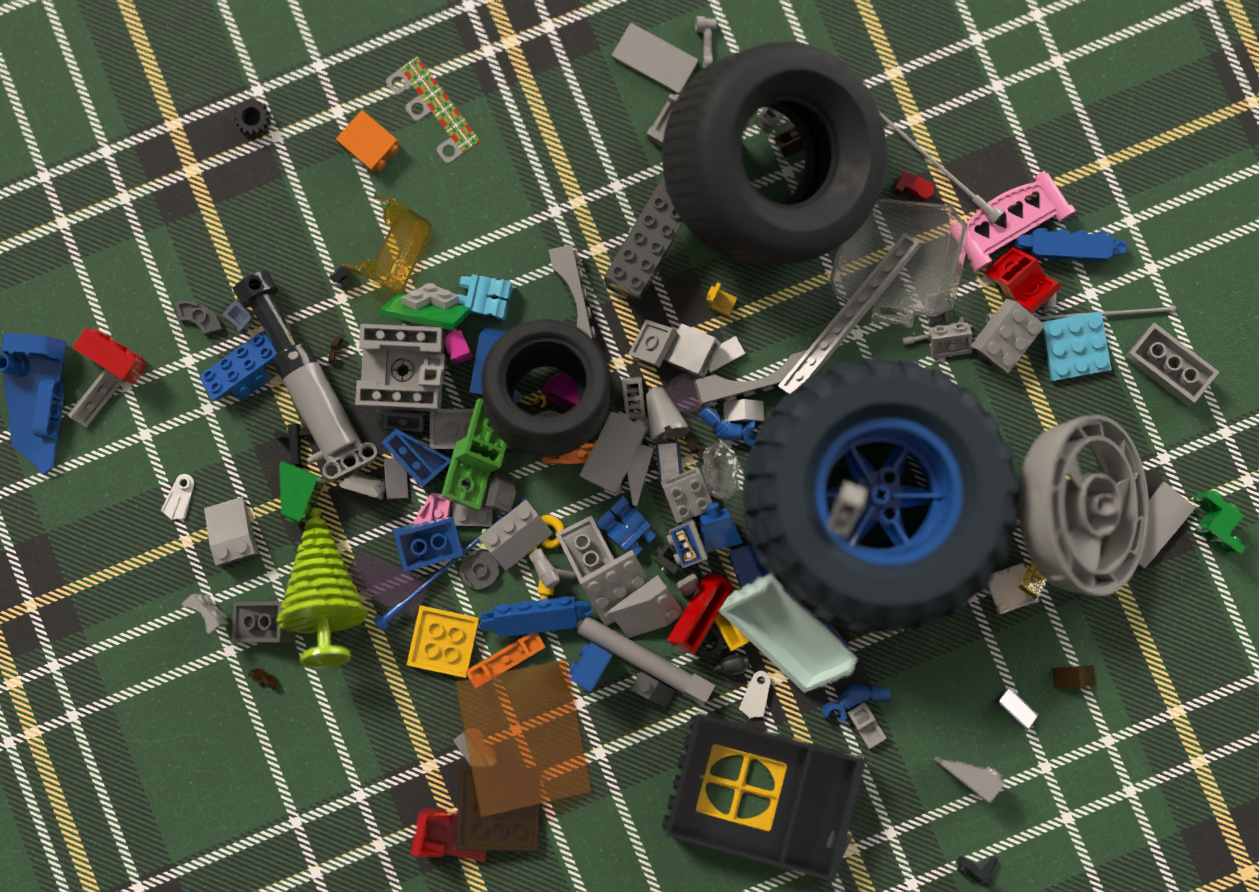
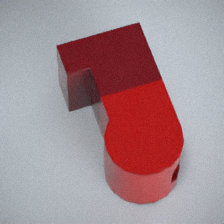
(914, 185)

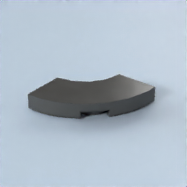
(199, 315)

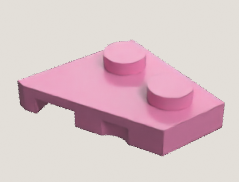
(434, 509)

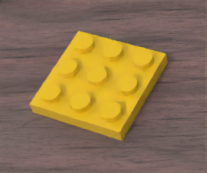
(443, 641)

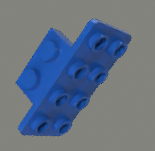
(241, 370)

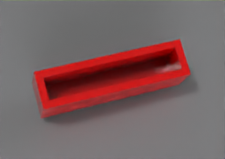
(700, 613)

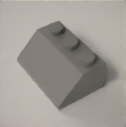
(515, 535)

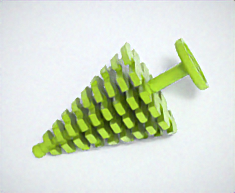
(320, 595)

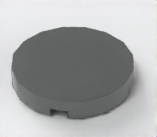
(479, 569)

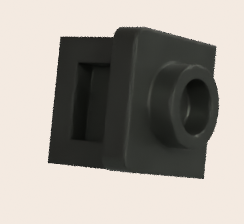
(666, 565)

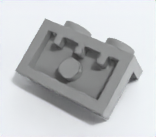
(950, 340)

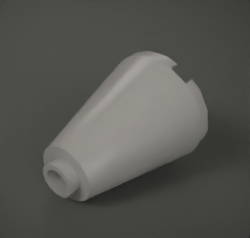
(664, 417)

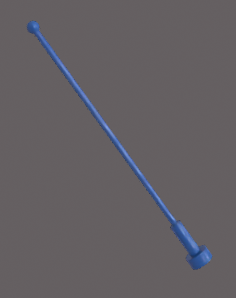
(382, 621)

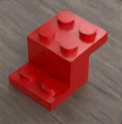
(1022, 279)

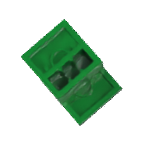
(1219, 522)

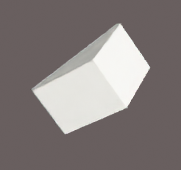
(743, 410)

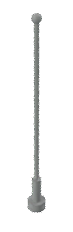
(994, 214)
(1171, 309)

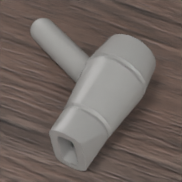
(547, 573)

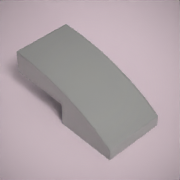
(867, 725)

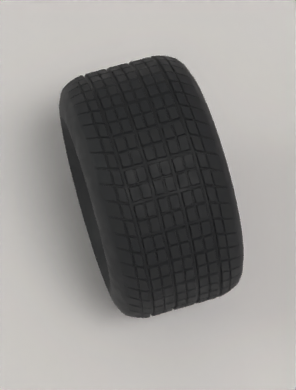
(840, 141)

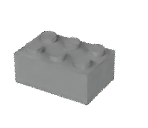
(1007, 335)

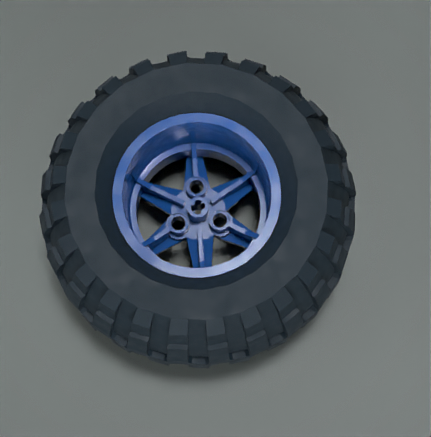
(968, 495)

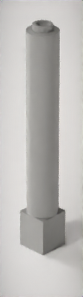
(690, 685)

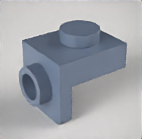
(239, 316)

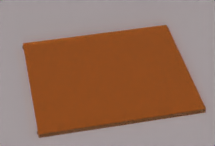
(522, 737)

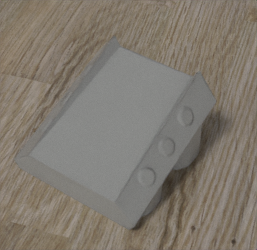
(365, 484)

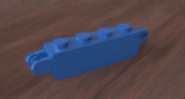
(1070, 246)
(535, 616)

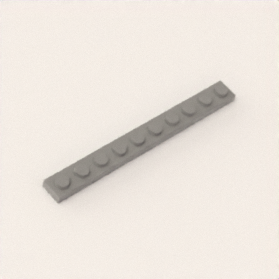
(851, 313)

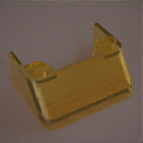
(400, 249)

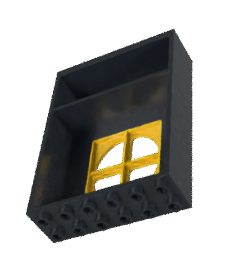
(809, 800)

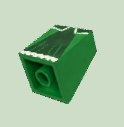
(298, 492)

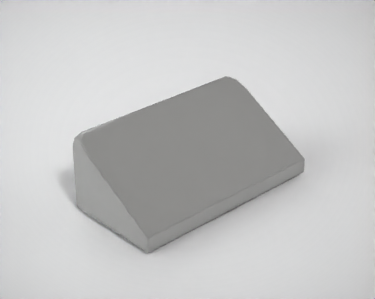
(395, 480)

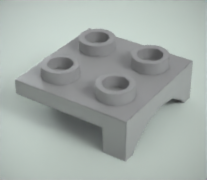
(213, 617)

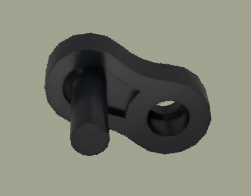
(983, 877)

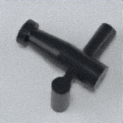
(294, 435)

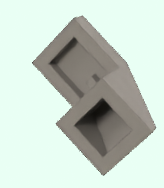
(432, 370)

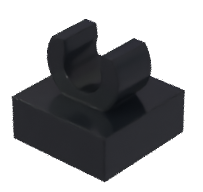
(340, 274)

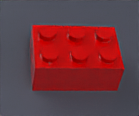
(110, 355)

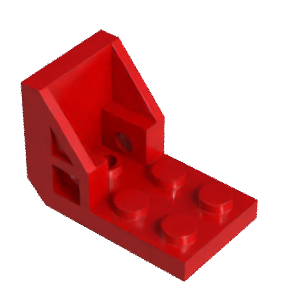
(437, 836)

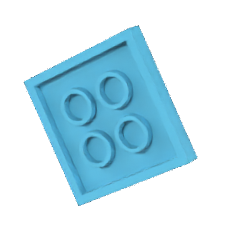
(1076, 346)

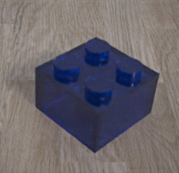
(746, 565)

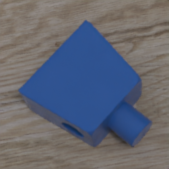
(718, 529)

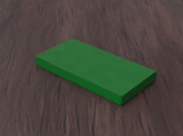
(428, 315)

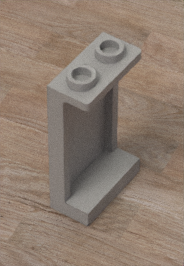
(614, 452)

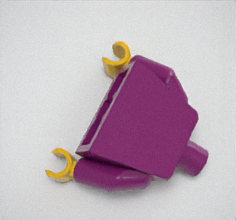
(560, 391)

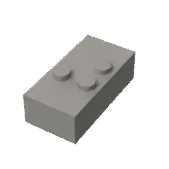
(1171, 364)

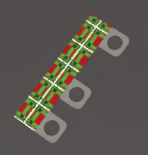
(435, 100)

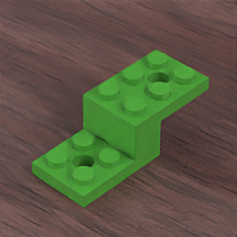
(473, 461)

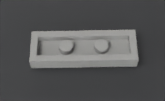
(95, 398)

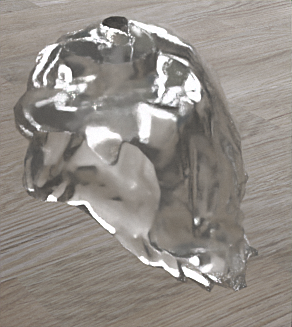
(720, 471)

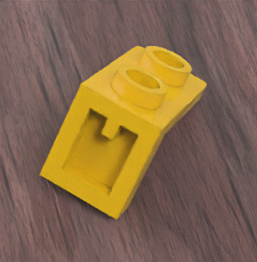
(720, 301)

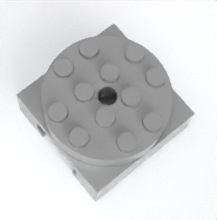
(384, 354)

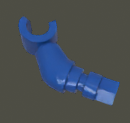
(726, 430)
(853, 695)

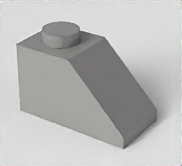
(846, 509)

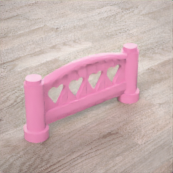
(1050, 204)

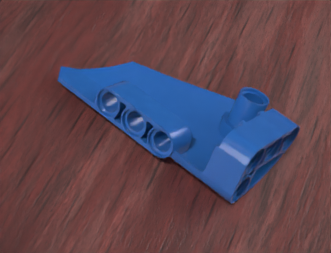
(34, 394)

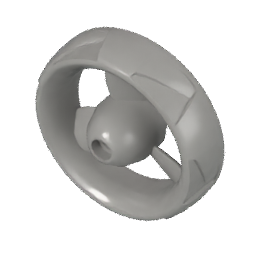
(1085, 506)

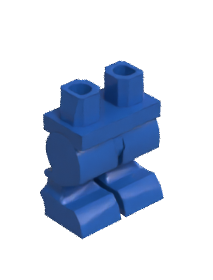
(632, 528)

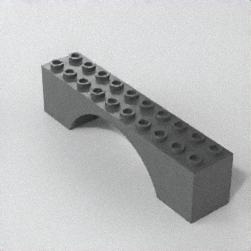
(645, 247)

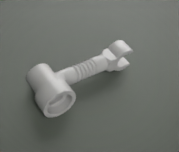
(706, 26)

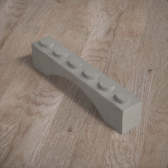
(564, 266)
(716, 388)

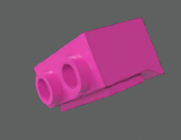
(457, 346)

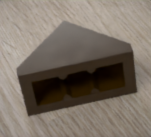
(1073, 676)

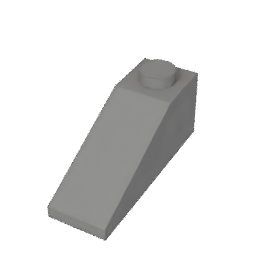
(638, 471)

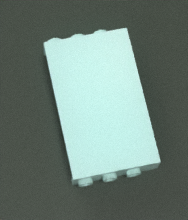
(788, 634)

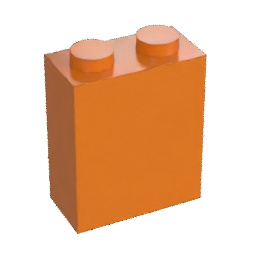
(368, 142)

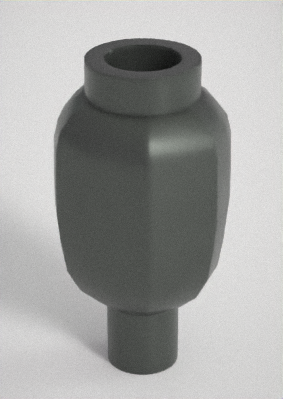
(732, 665)

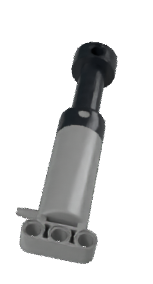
(305, 382)

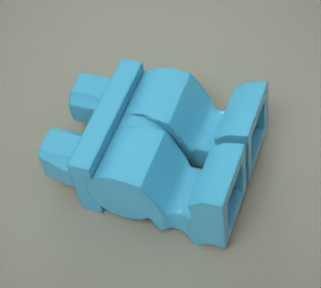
(480, 293)

